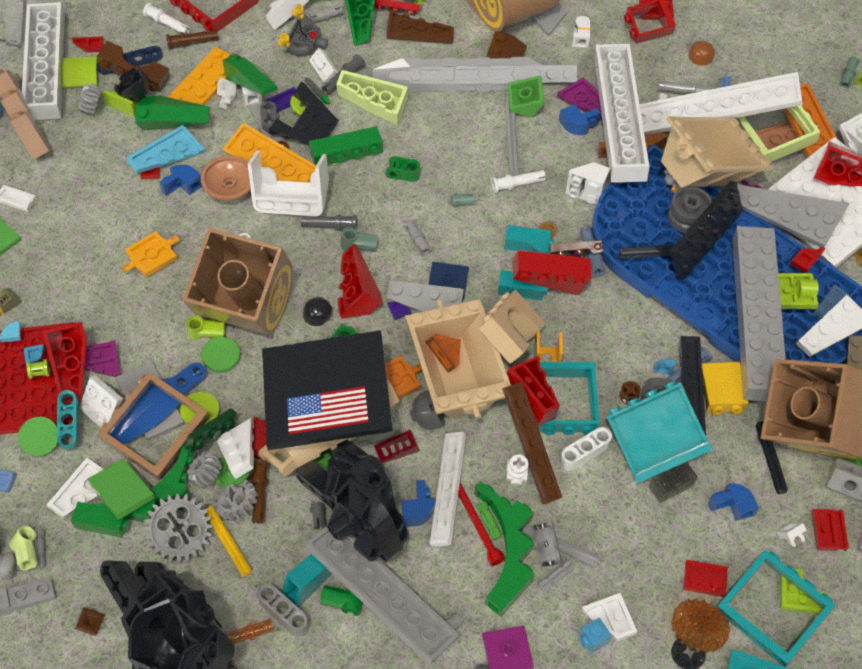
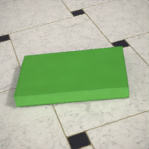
(120, 488)

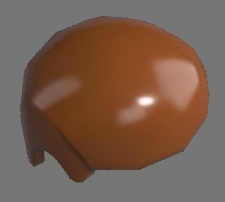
(701, 53)

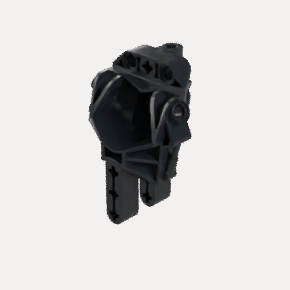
(359, 500)
(163, 616)

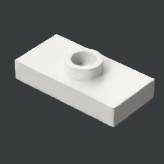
(323, 65)

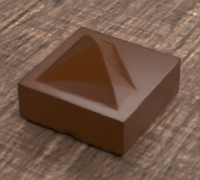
(89, 621)

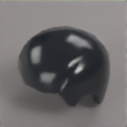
(317, 311)

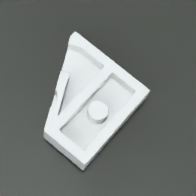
(614, 616)

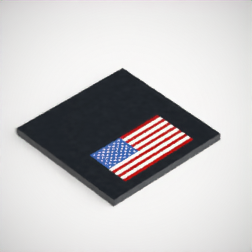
(325, 390)

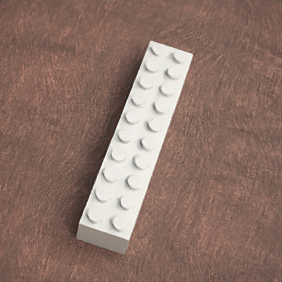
(621, 113)

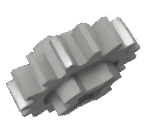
(235, 500)

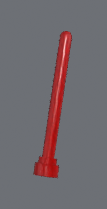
(494, 555)

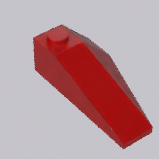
(839, 166)

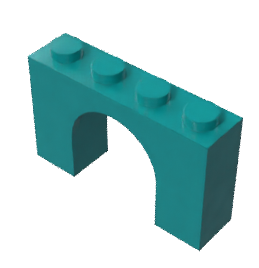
(526, 240)

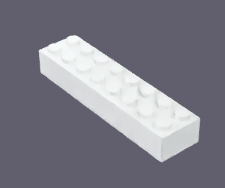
(43, 60)

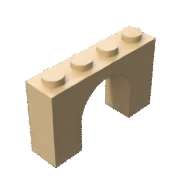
(499, 322)

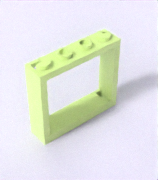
(802, 118)

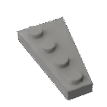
(423, 296)

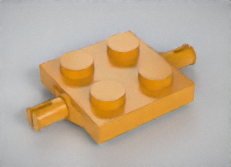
(150, 254)

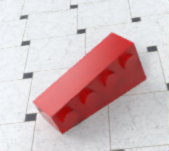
(552, 271)

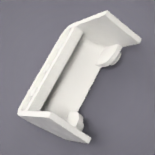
(287, 196)

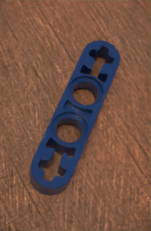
(130, 56)

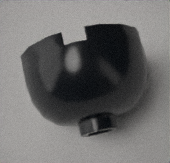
(133, 85)

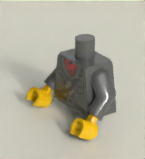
(304, 35)

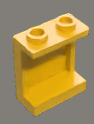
(723, 388)

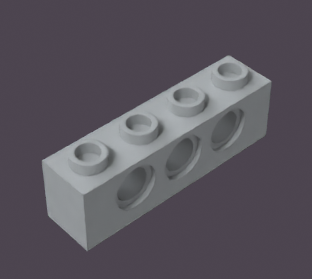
(841, 475)

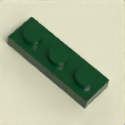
(211, 430)

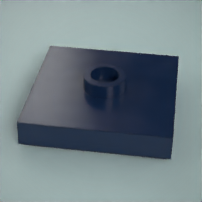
(449, 275)

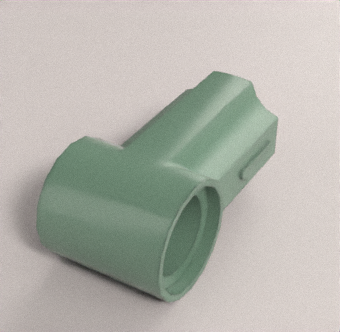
(363, 241)

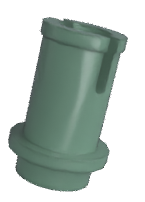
(462, 199)

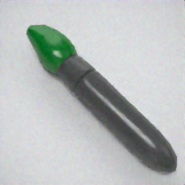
(324, 98)

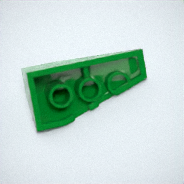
(247, 74)
(167, 112)

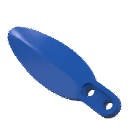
(156, 404)

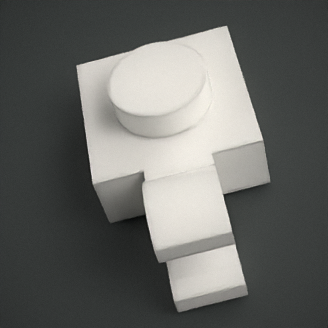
(227, 91)

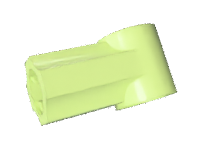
(24, 548)

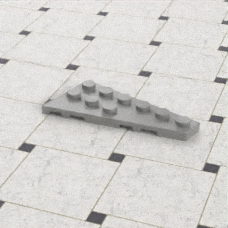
(801, 215)

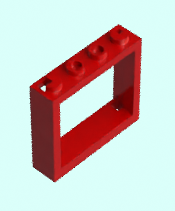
(220, 21)

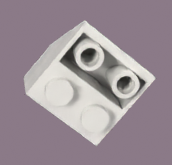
(587, 182)

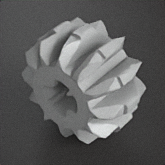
(89, 98)
(204, 469)

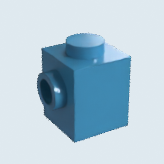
(594, 635)

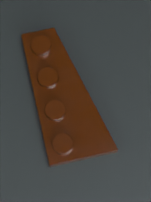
(406, 28)

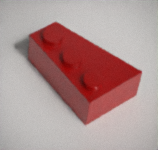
(539, 393)

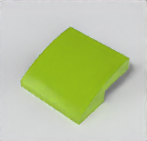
(79, 71)

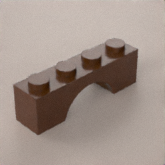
(112, 58)

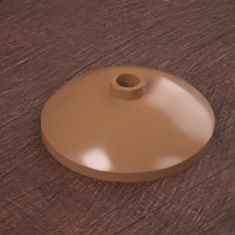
(226, 171)

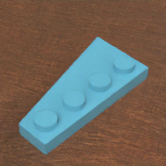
(166, 150)

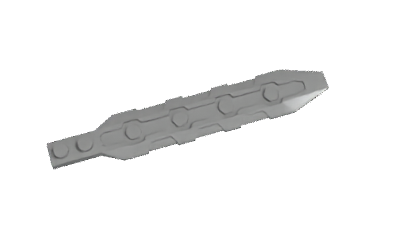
(469, 74)

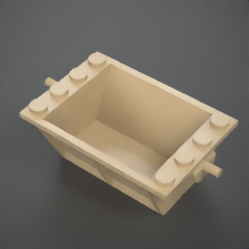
(711, 152)
(480, 371)

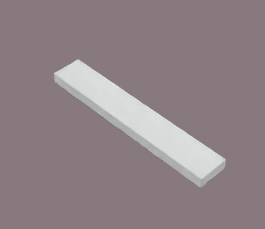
(448, 489)

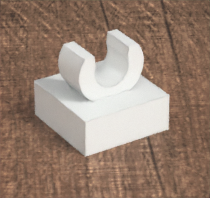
(791, 531)

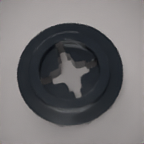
(683, 660)

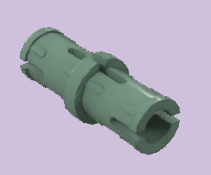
(849, 72)

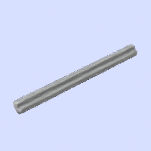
(512, 140)

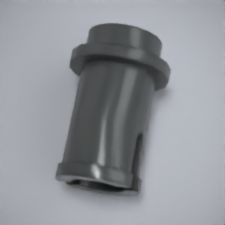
(317, 510)

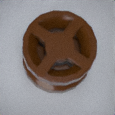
(627, 388)

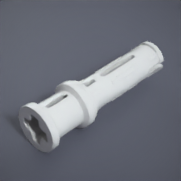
(160, 16)
(509, 181)

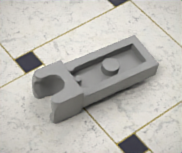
(26, 596)

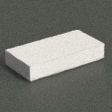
(16, 198)

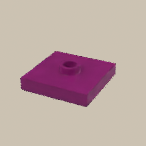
(507, 649)

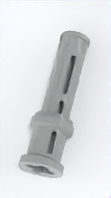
(680, 88)

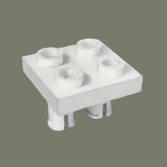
(99, 401)

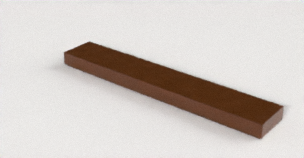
(532, 443)

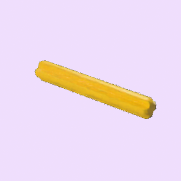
(228, 542)

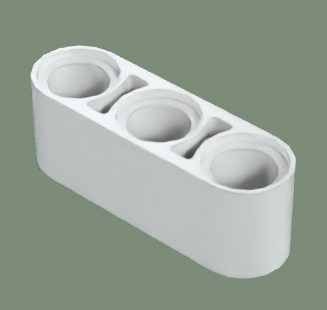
(589, 441)

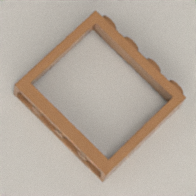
(174, 451)

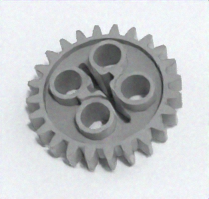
(195, 518)

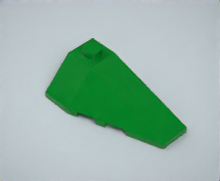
(360, 19)

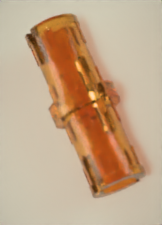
(251, 631)

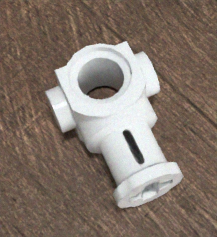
(517, 470)

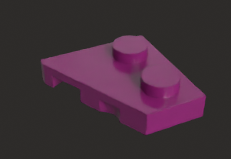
(102, 359)

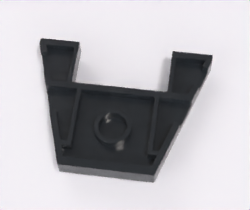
(314, 122)

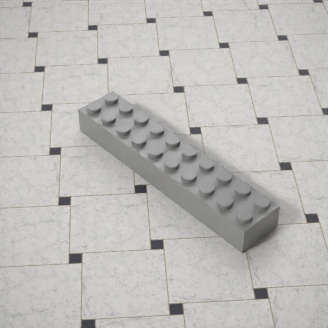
(757, 308)

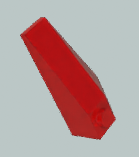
(358, 286)
(66, 357)

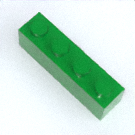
(347, 146)

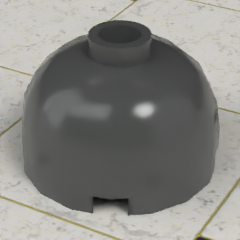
(424, 412)

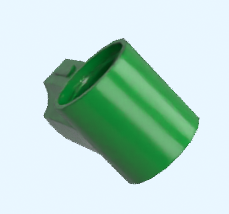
(341, 599)

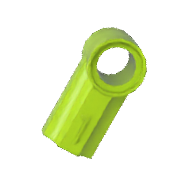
(205, 328)

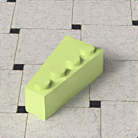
(374, 95)

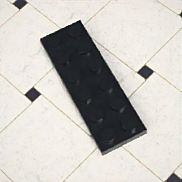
(706, 230)

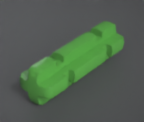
(489, 520)

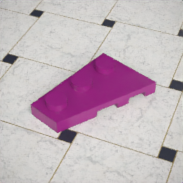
(582, 95)

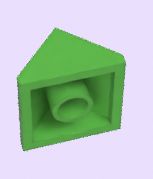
(526, 96)

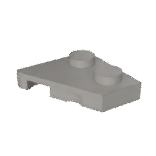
(550, 19)

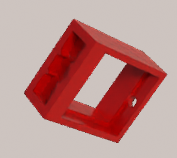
(665, 16)

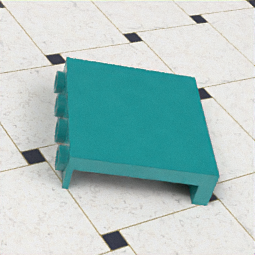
(658, 431)

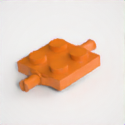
(402, 376)

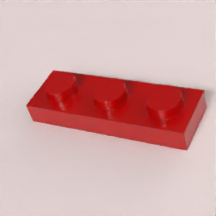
(397, 5)

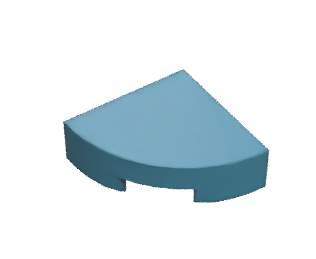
(11, 332)

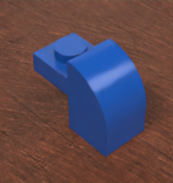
(576, 122)
(181, 176)
(738, 498)
(419, 510)

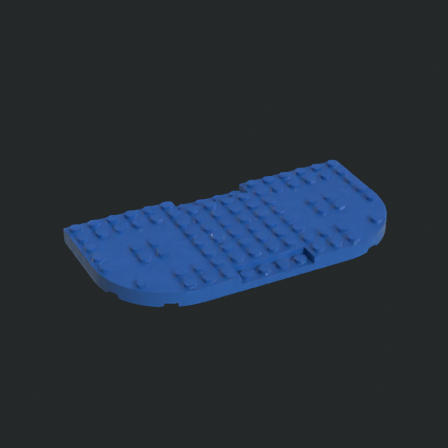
(638, 216)

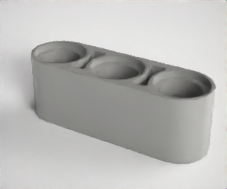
(279, 601)

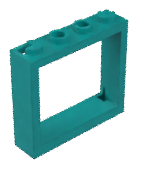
(573, 369)
(752, 631)

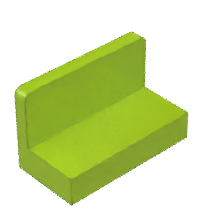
(117, 102)

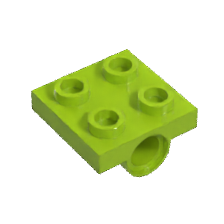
(798, 291)

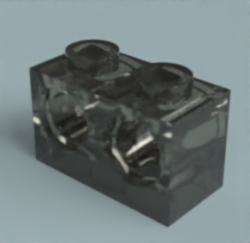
(673, 482)

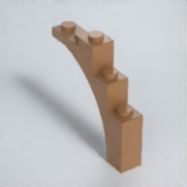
(21, 117)

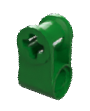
(404, 169)

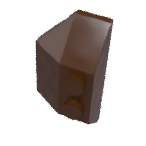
(506, 46)

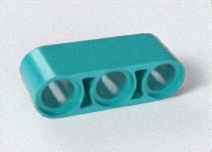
(68, 411)

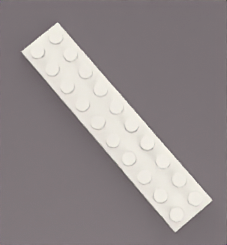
(727, 101)

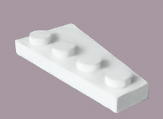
(835, 326)

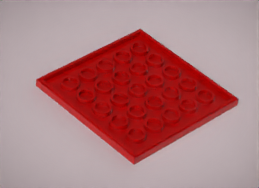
(19, 395)

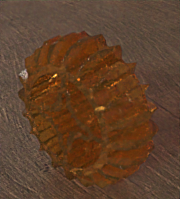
(700, 625)

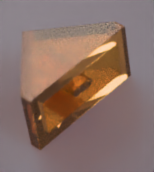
(446, 350)

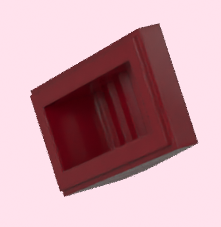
(408, 435)

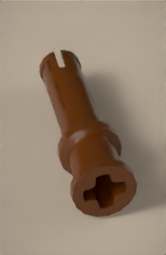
(183, 39)
(260, 483)

